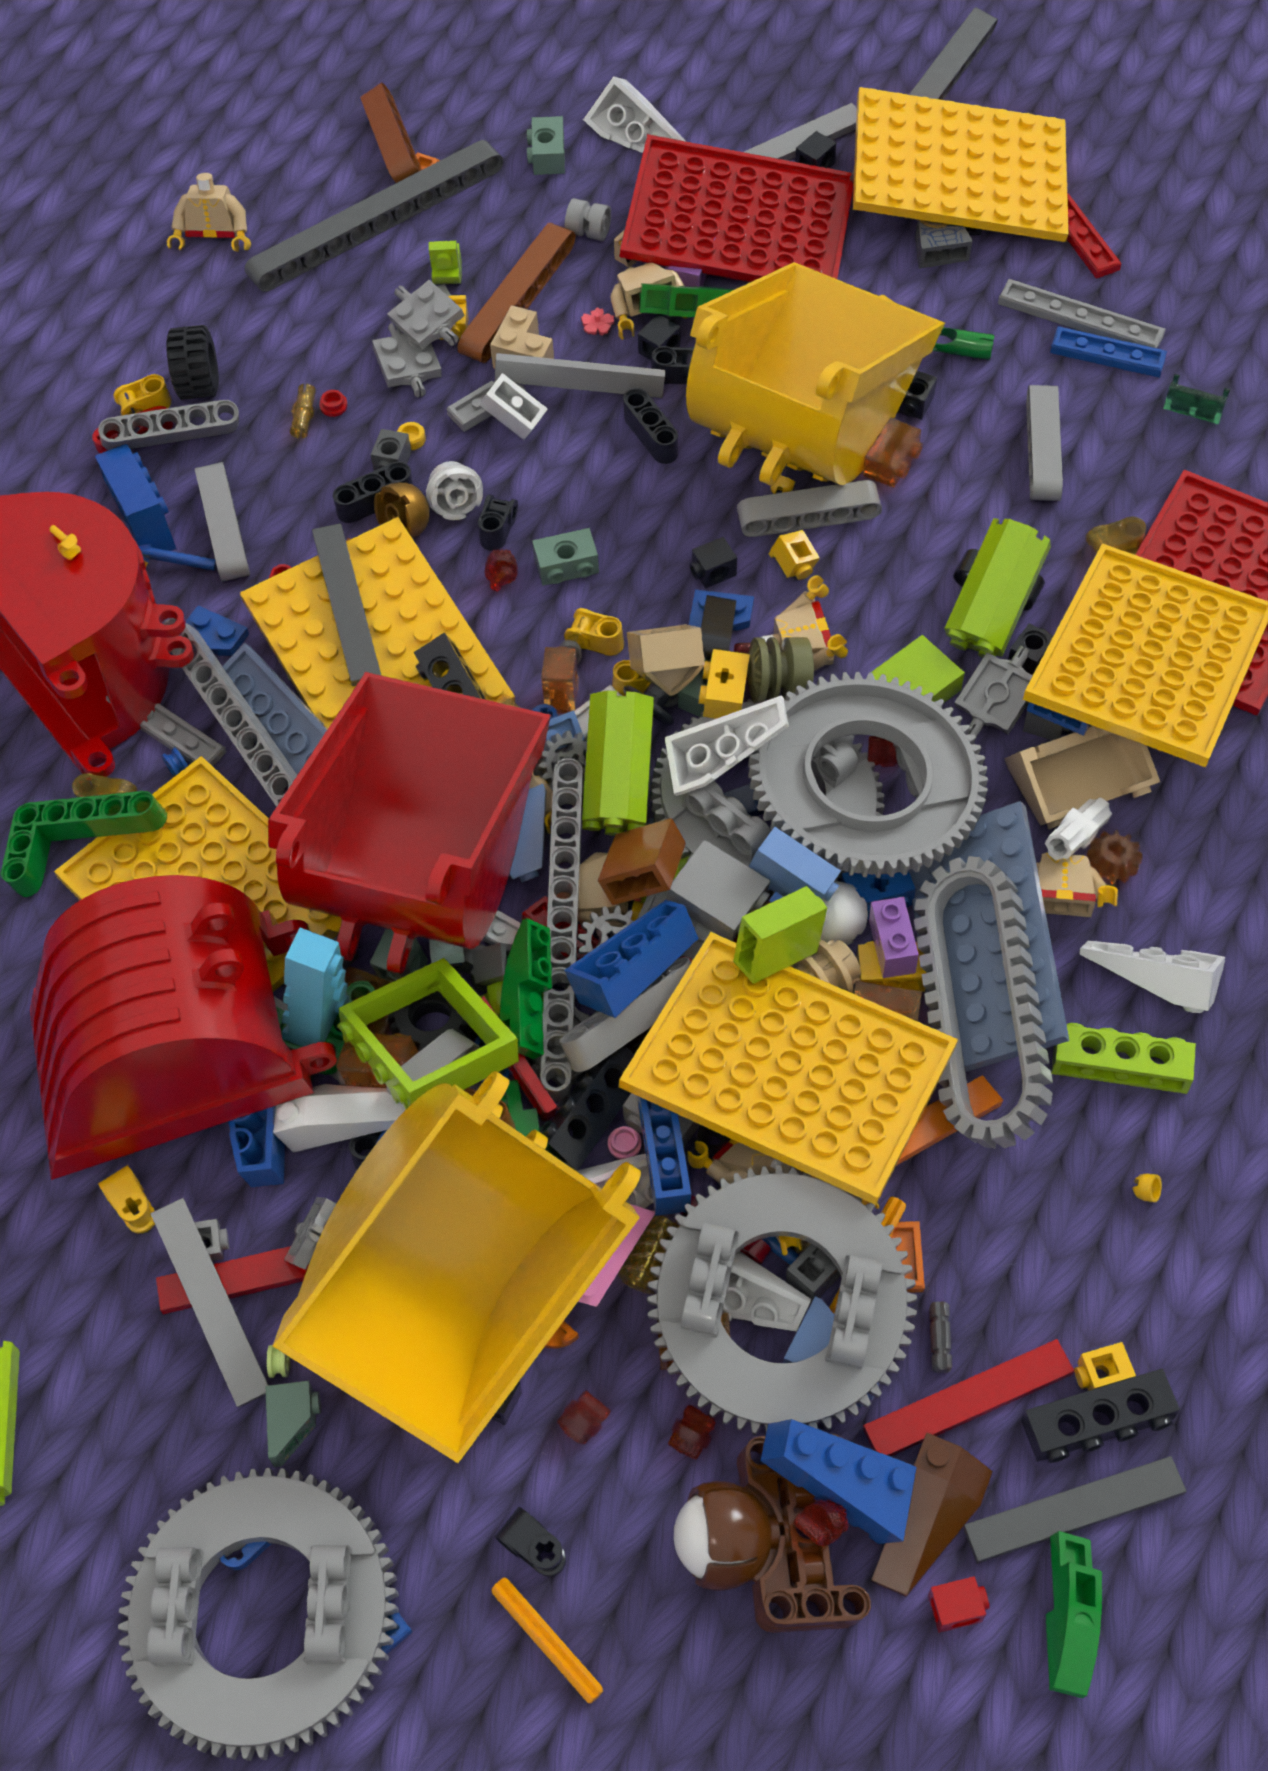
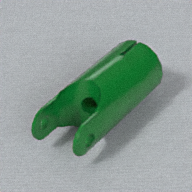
(966, 343)

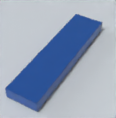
(1108, 351)

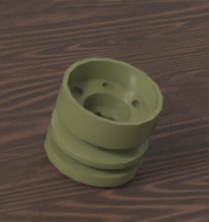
(778, 669)

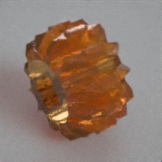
(1115, 856)

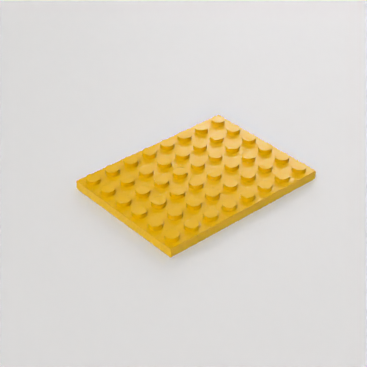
(960, 164)
(402, 609)
(1150, 654)
(206, 835)
(791, 1068)

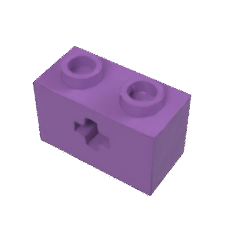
(893, 937)

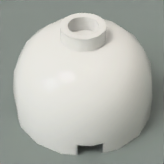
(845, 915)

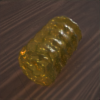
(639, 1262)

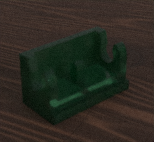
(1195, 402)

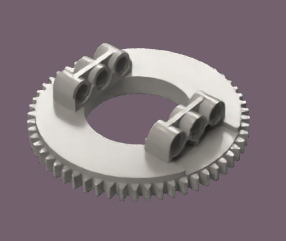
(930, 746)
(723, 821)
(866, 1318)
(343, 1623)

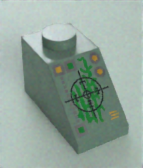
(290, 1418)

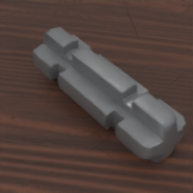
(940, 1337)

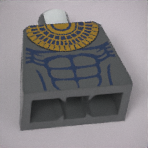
(941, 244)

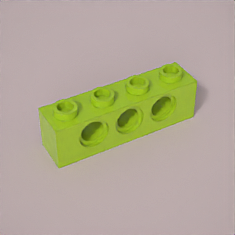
(1138, 1071)

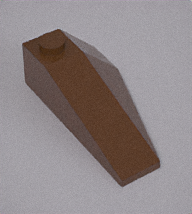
(943, 1498)

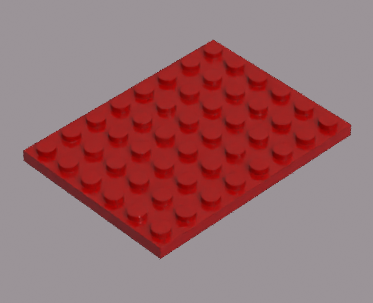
(754, 205)
(1222, 540)

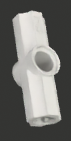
(1078, 828)

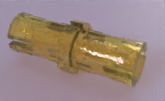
(302, 411)

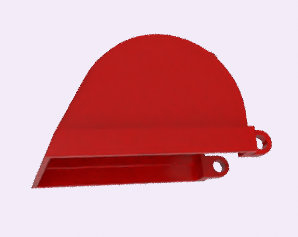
(82, 625)
(408, 814)
(160, 1019)

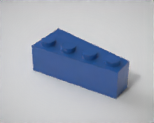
(632, 959)
(257, 1149)
(863, 1481)

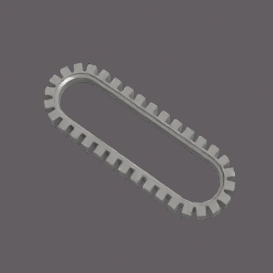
(1021, 996)

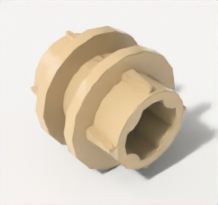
(833, 964)

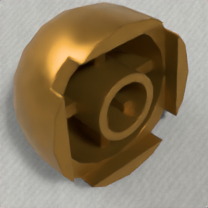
(405, 502)

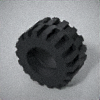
(192, 362)
(404, 1020)

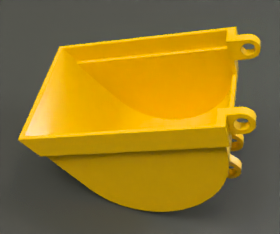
(803, 371)
(451, 1265)

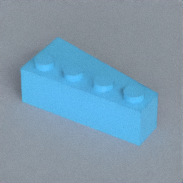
(313, 988)

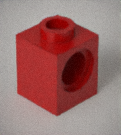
(958, 1604)

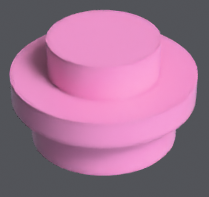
(624, 1142)

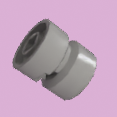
(588, 219)

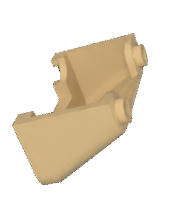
(1080, 768)

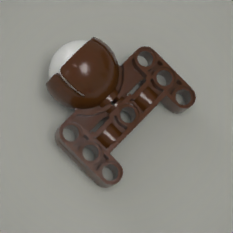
(748, 1534)

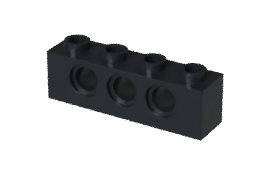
(443, 655)
(586, 1124)
(1148, 1390)

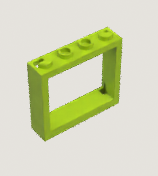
(440, 976)

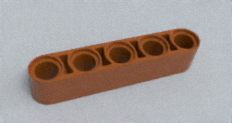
(390, 133)

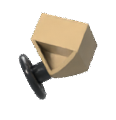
(667, 660)

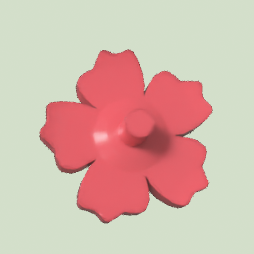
(597, 322)

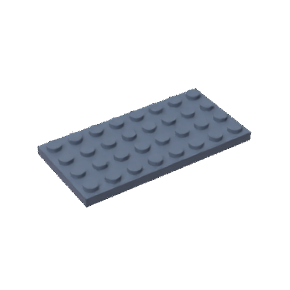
(975, 945)

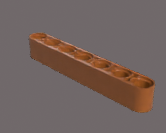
(517, 289)

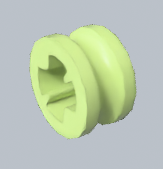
(277, 1362)

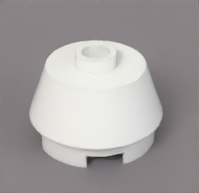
(454, 490)

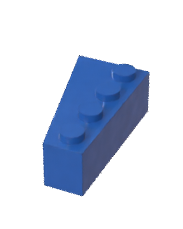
(136, 497)

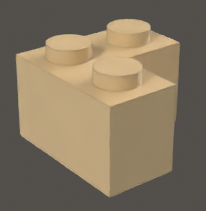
(521, 336)

